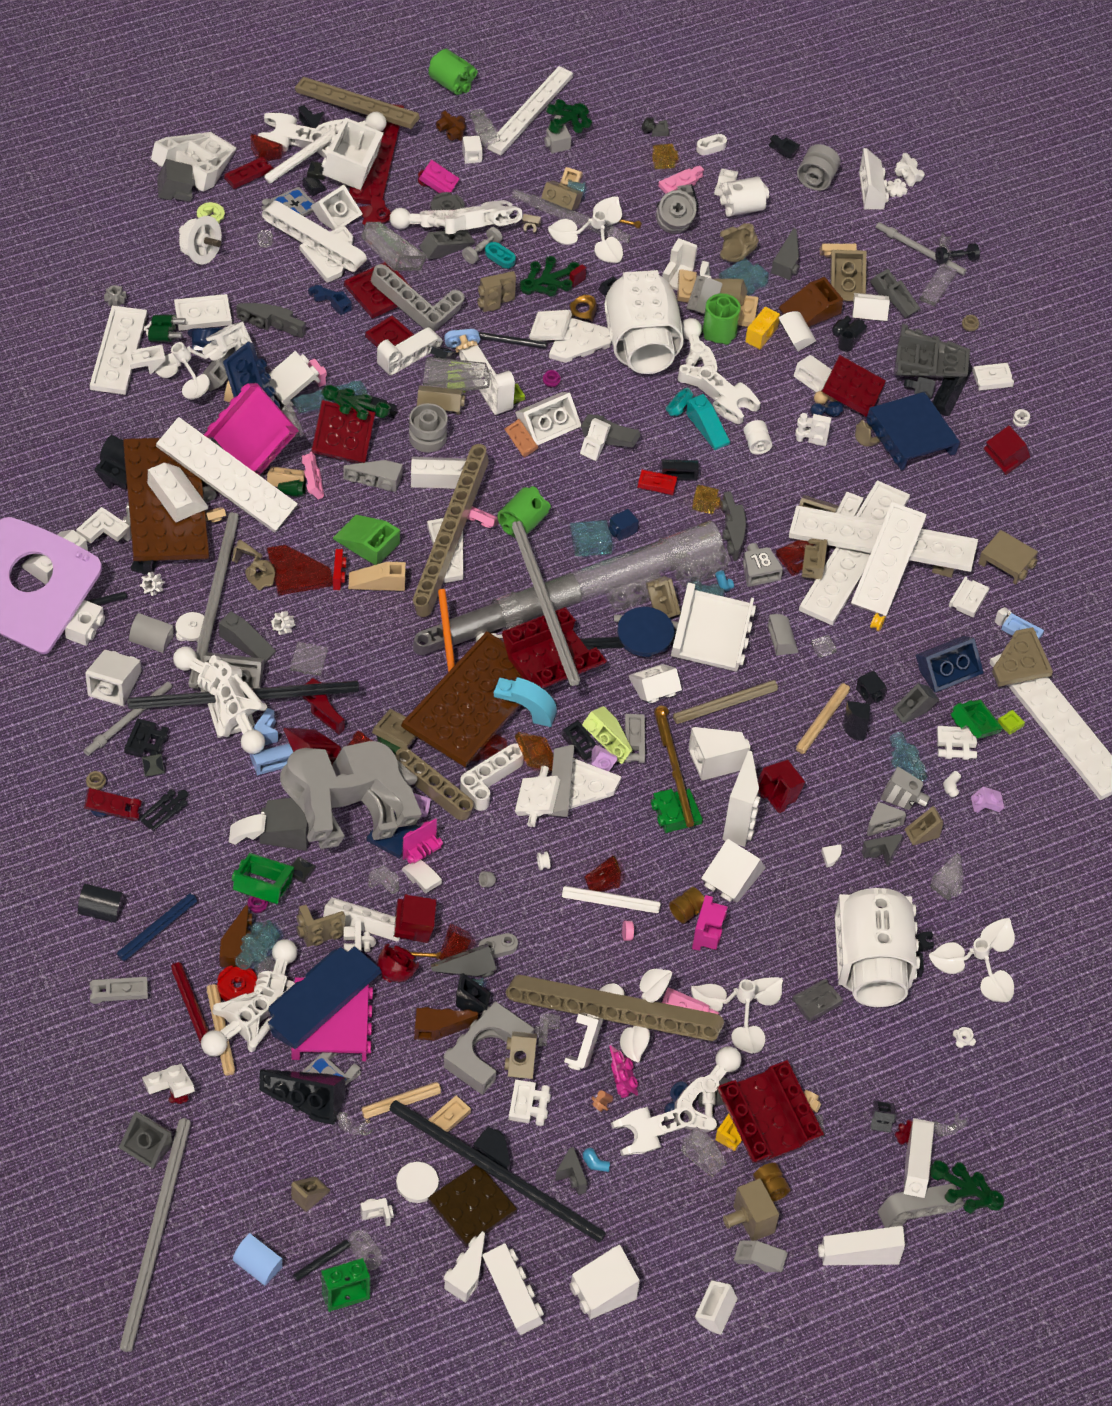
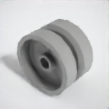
(675, 212)

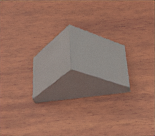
(885, 818)

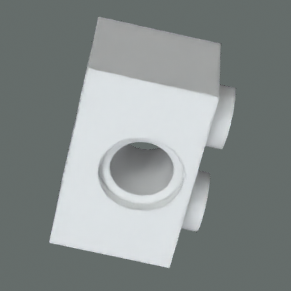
(85, 623)

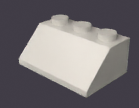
(872, 181)
(550, 417)
(436, 472)
(175, 491)
(41, 566)

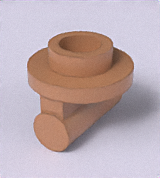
(602, 1100)

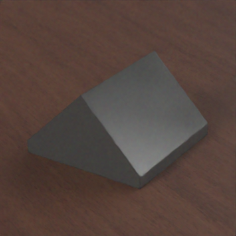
(146, 1140)

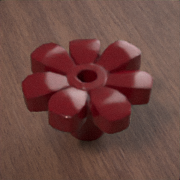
(904, 1132)

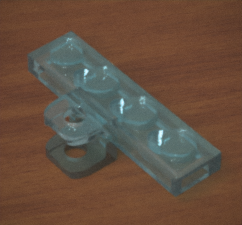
(313, 400)

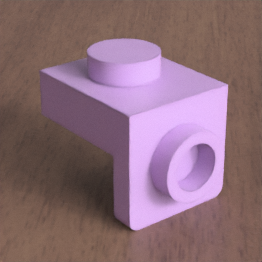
(603, 758)
(988, 799)

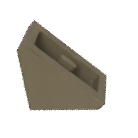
(925, 827)
(308, 1192)

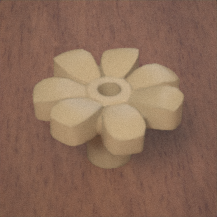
(465, 343)

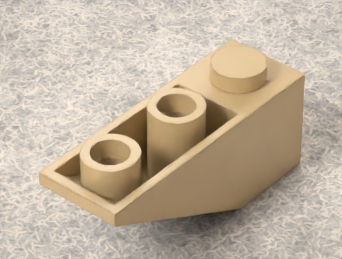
(379, 577)

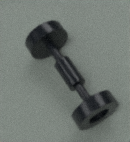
(972, 252)

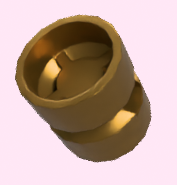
(687, 905)
(772, 1179)

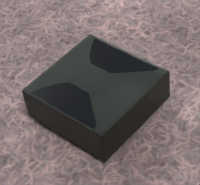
(316, 170)
(153, 765)
(302, 869)

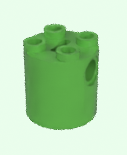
(452, 71)
(721, 318)
(526, 507)

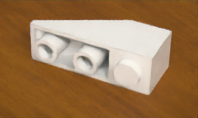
(464, 1277)

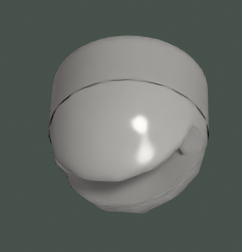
(487, 879)

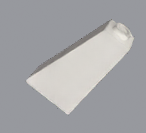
(918, 1158)
(864, 1247)

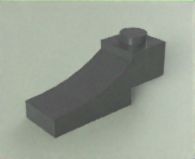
(898, 293)
(617, 434)

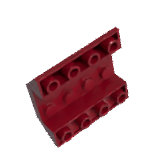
(536, 656)
(770, 1113)

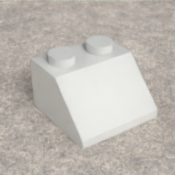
(336, 208)
(656, 682)

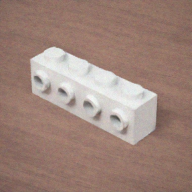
(513, 1289)

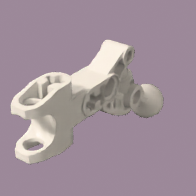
(289, 133)
(458, 219)
(726, 396)
(648, 1128)

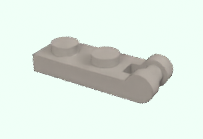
(636, 736)
(118, 989)

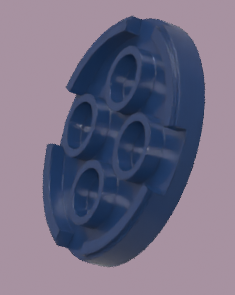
(645, 631)

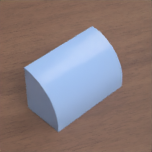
(271, 759)
(257, 1259)

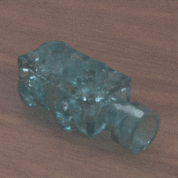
(904, 753)
(257, 944)

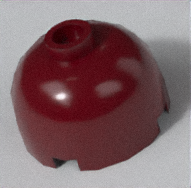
(396, 964)

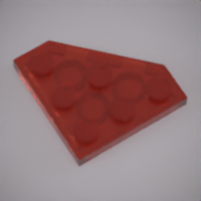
(297, 571)

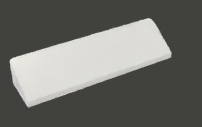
(371, 920)

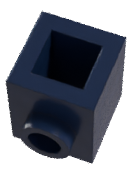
(623, 524)

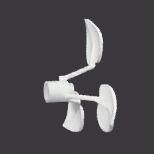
(605, 211)
(197, 386)
(1000, 937)
(653, 984)
(765, 990)

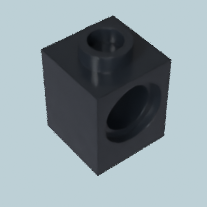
(871, 687)

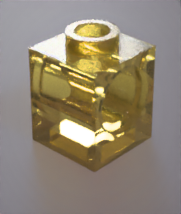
(664, 156)
(706, 499)

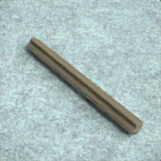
(725, 702)

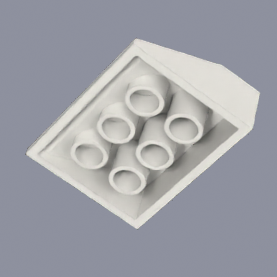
(743, 805)

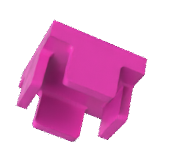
(709, 924)

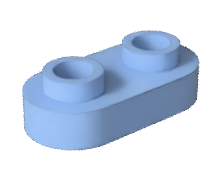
(452, 337)

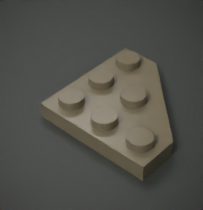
(1022, 659)

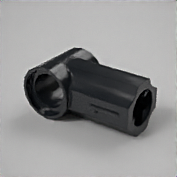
(851, 334)

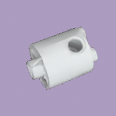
(744, 196)

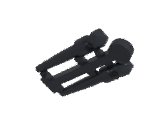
(182, 795)

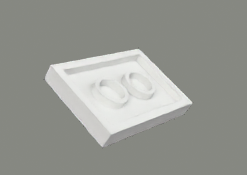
(203, 312)

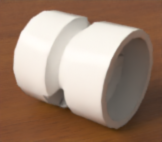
(757, 437)

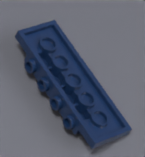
(246, 368)

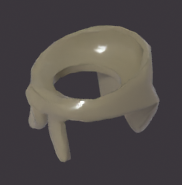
(863, 435)
(241, 548)
(261, 579)

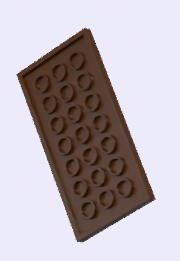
(152, 528)
(461, 708)

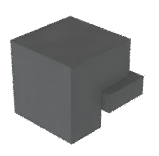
(175, 180)

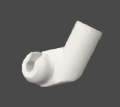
(950, 784)

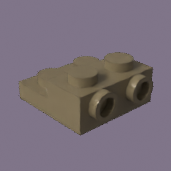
(496, 290)

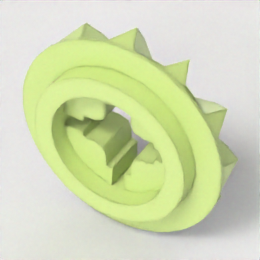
(207, 208)

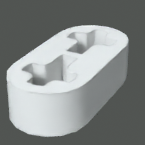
(711, 144)

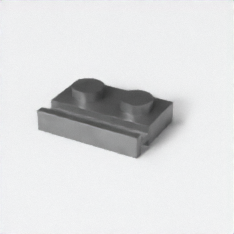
(817, 1000)

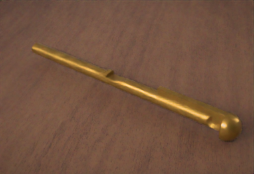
(661, 717)

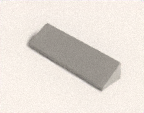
(563, 769)

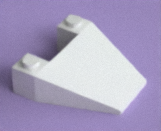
(203, 151)

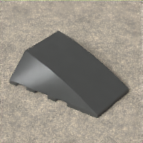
(928, 356)

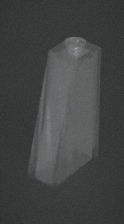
(392, 248)
(456, 374)

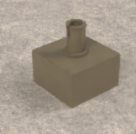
(754, 1210)

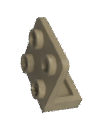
(319, 930)

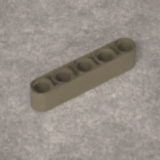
(442, 788)

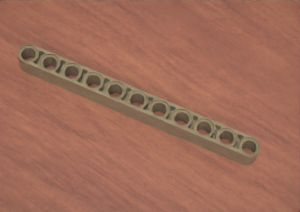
(450, 530)
(615, 1007)

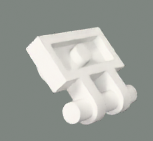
(819, 429)
(956, 737)
(522, 1101)

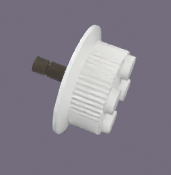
(200, 239)

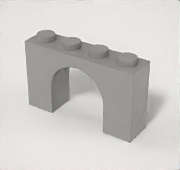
(462, 1061)

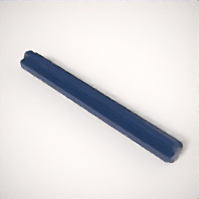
(157, 927)

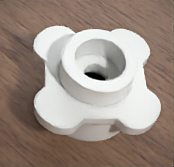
(964, 1032)

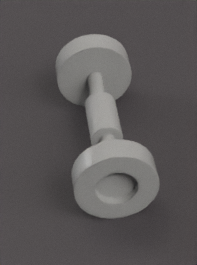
(471, 255)

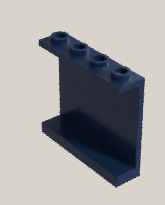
(911, 428)

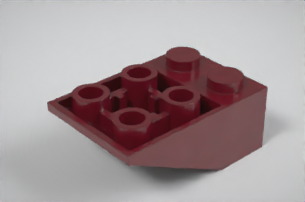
(313, 739)

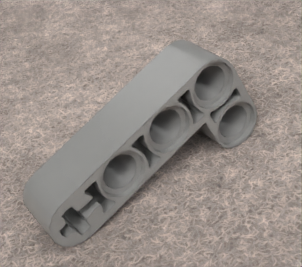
(902, 1206)

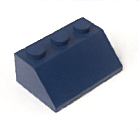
(950, 663)

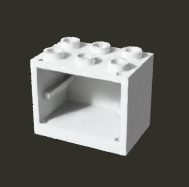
(351, 153)

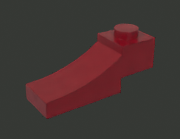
(324, 711)

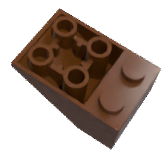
(815, 302)

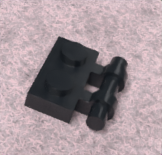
(141, 736)

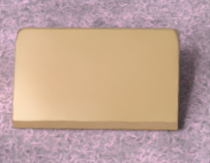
(279, 475)

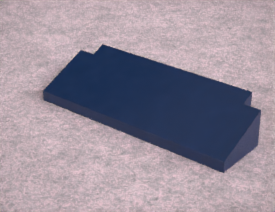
(320, 995)

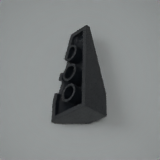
(312, 1093)

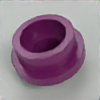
(551, 378)
(257, 908)

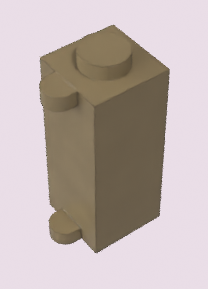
(446, 398)

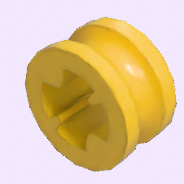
(877, 622)

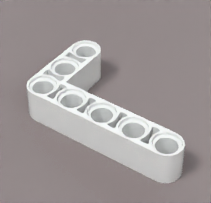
(501, 389)

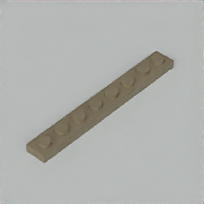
(356, 102)

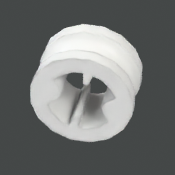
(1021, 422)
(543, 860)

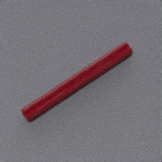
(189, 1000)

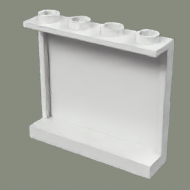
(713, 629)

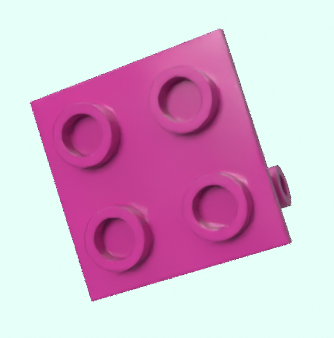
(420, 842)
(623, 1073)

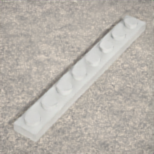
(531, 109)

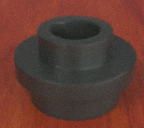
(648, 124)

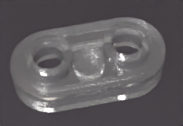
(364, 1248)

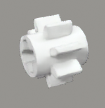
(150, 586)
(283, 623)

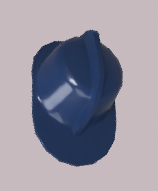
(199, 337)

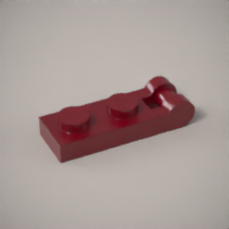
(248, 172)
(112, 804)

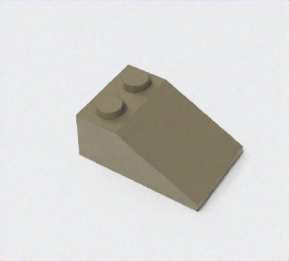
(848, 272)

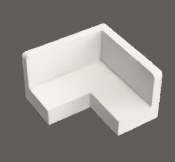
(682, 257)
(231, 336)
(104, 522)

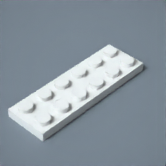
(121, 335)
(888, 559)

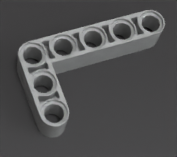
(414, 301)

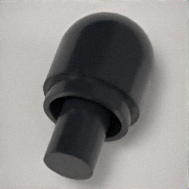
(839, 325)

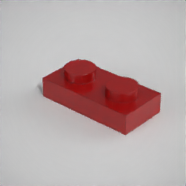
(657, 482)
(338, 575)

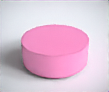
(628, 930)

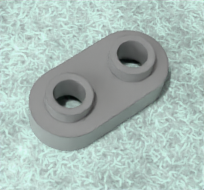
(498, 945)

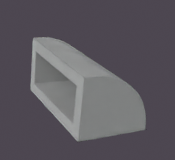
(151, 633)
(781, 635)

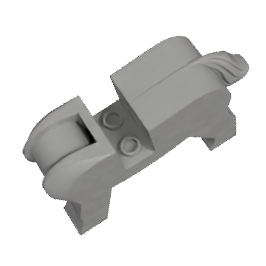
(359, 773)

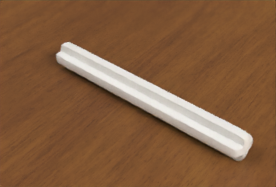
(299, 157)
(611, 899)

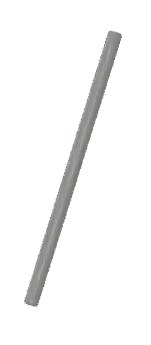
(215, 594)
(546, 604)
(155, 1236)

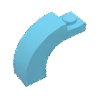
(530, 696)

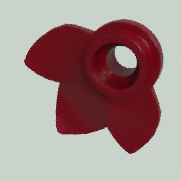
(372, 212)

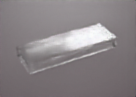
(938, 285)

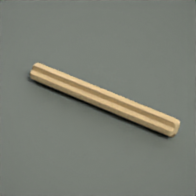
(822, 718)
(219, 1024)

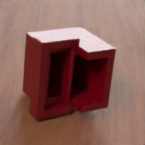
(1007, 450)
(780, 784)
(414, 918)

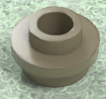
(970, 323)
(95, 776)

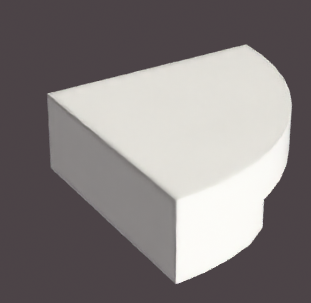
(1002, 616)
(831, 854)

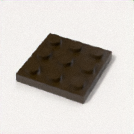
(472, 1204)

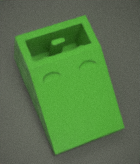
(369, 538)

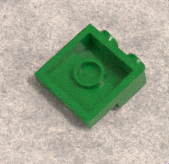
(976, 717)
(670, 811)

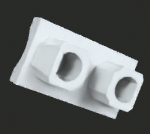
(908, 170)
(354, 933)

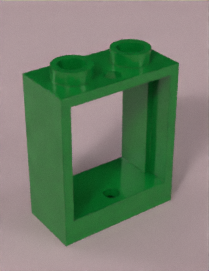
(266, 868)
(336, 1288)

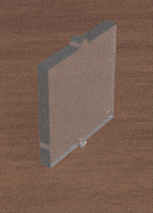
(309, 658)

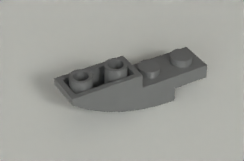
(268, 315)
(735, 525)

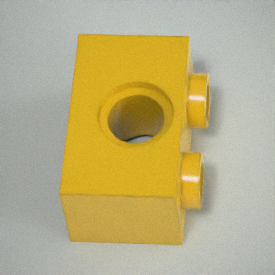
(762, 328)

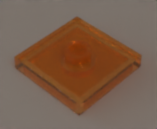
(535, 750)

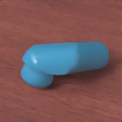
(723, 582)
(593, 1161)

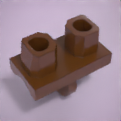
(454, 125)

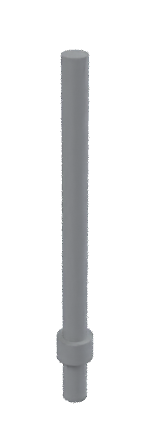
(893, 233)
(101, 740)

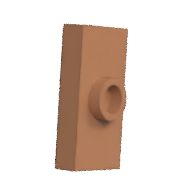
(521, 438)

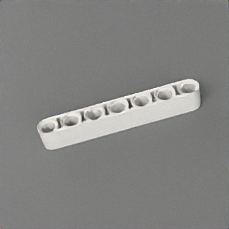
(314, 236)

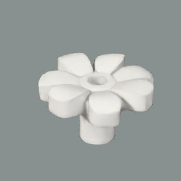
(896, 188)

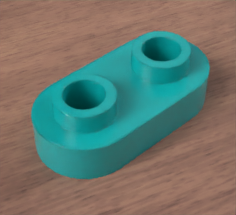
(500, 255)
(677, 404)

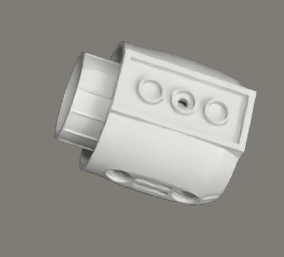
(644, 321)
(876, 945)

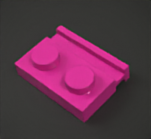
(438, 178)

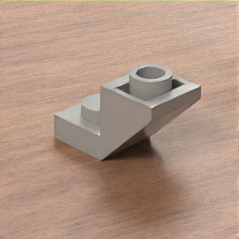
(763, 1255)

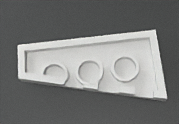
(455, 569)

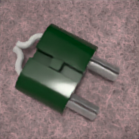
(163, 328)

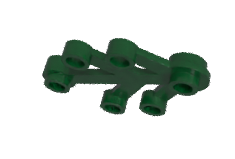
(577, 110)
(531, 284)
(357, 402)
(988, 1198)

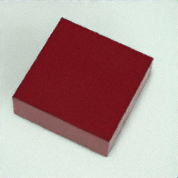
(578, 275)

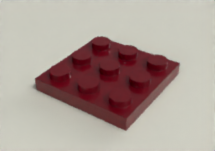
(369, 296)
(853, 385)
(342, 434)

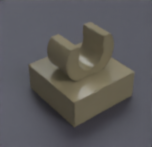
(530, 220)

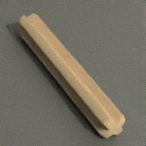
(404, 1098)

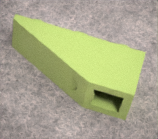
(608, 733)

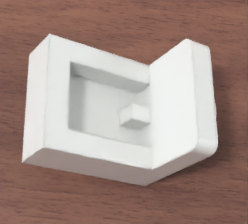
(377, 1208)

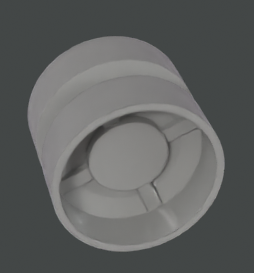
(818, 167)
(428, 427)

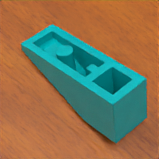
(707, 422)

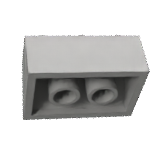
(251, 667)

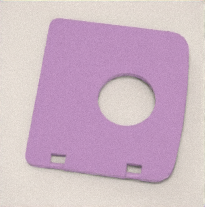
(42, 615)

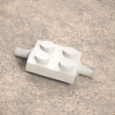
(537, 796)

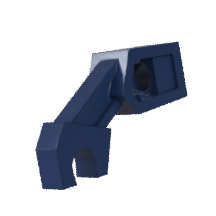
(339, 300)

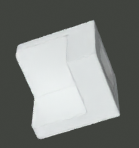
(472, 149)

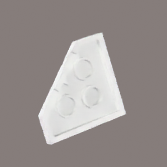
(326, 267)
(580, 340)
(590, 784)

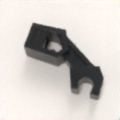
(923, 946)

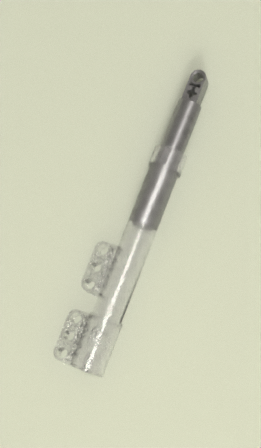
(615, 577)

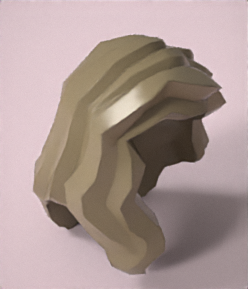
(738, 242)

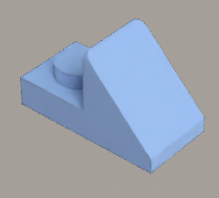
(265, 726)

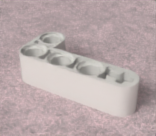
(398, 357)
(509, 759)

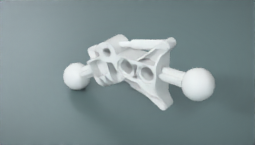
(221, 680)
(267, 990)

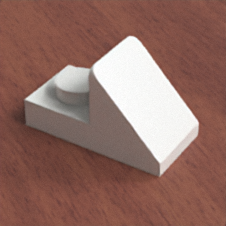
(148, 356)

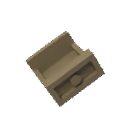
(1009, 556)

